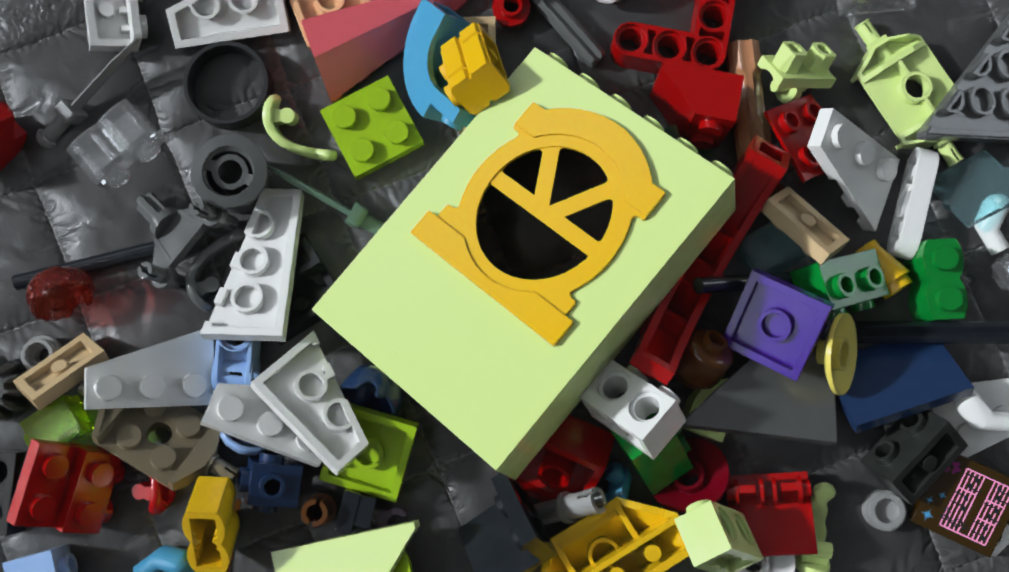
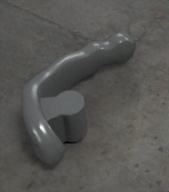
(198, 290)

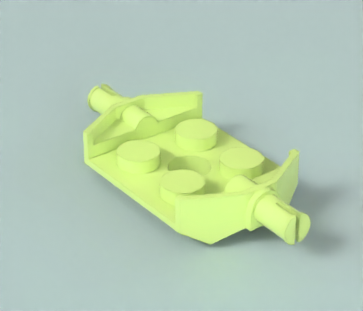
(884, 77)

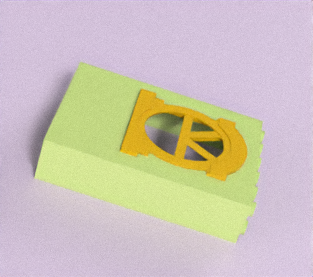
(509, 353)

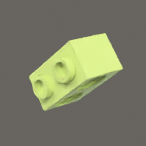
(717, 537)

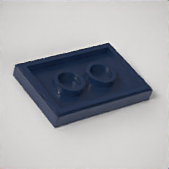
(900, 382)

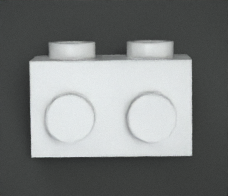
(114, 24)

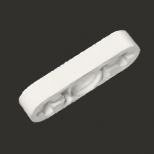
(913, 203)

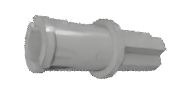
(571, 506)

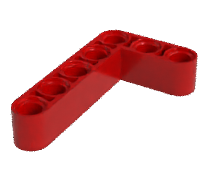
(683, 43)

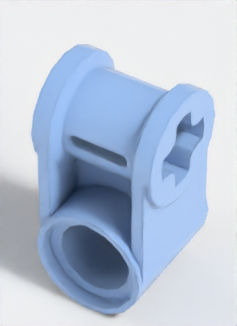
(236, 358)

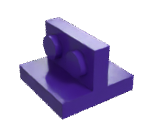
(777, 323)

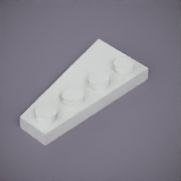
(261, 278)

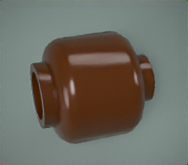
(704, 360)

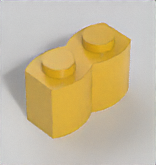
(211, 524)

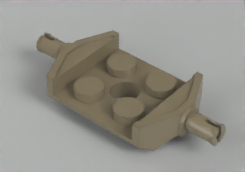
(173, 464)

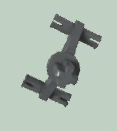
(175, 235)

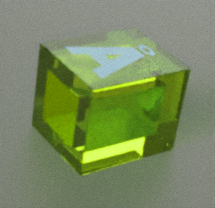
(59, 421)

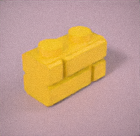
(473, 70)

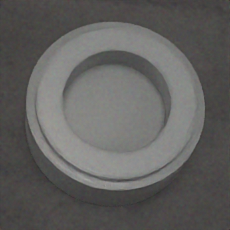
(884, 510)

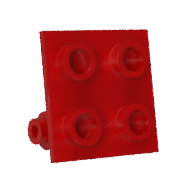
(793, 127)
(776, 511)

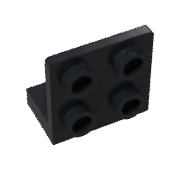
(508, 533)

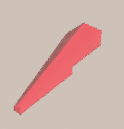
(360, 39)

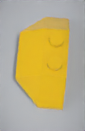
(621, 539)

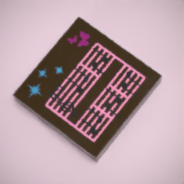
(966, 505)

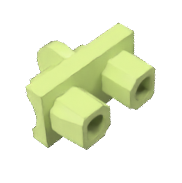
(797, 69)

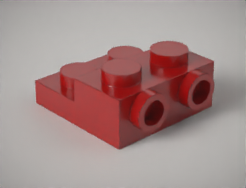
(65, 487)

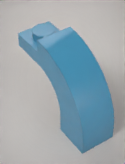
(429, 29)

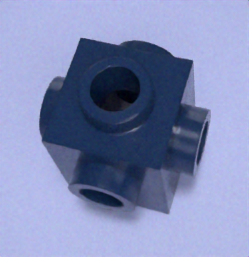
(280, 491)

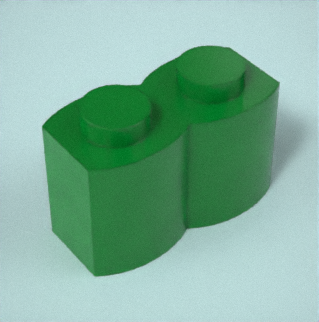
(936, 283)

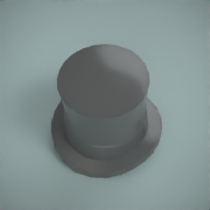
(230, 173)

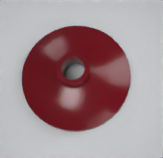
(712, 474)

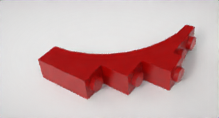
(674, 319)

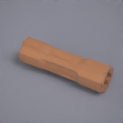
(742, 59)

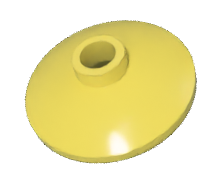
(839, 353)

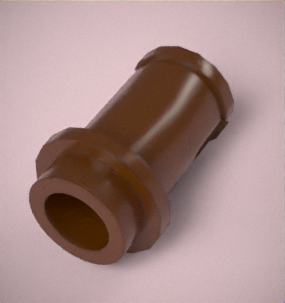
(328, 506)

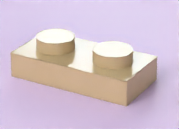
(804, 225)
(59, 371)

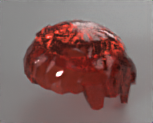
(58, 291)

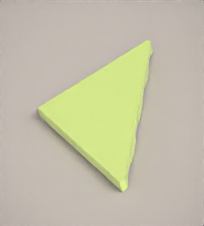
(360, 552)

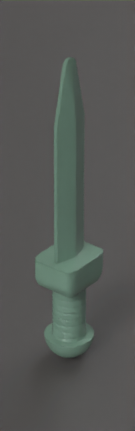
(356, 216)

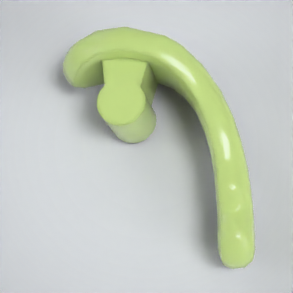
(273, 117)
(819, 562)

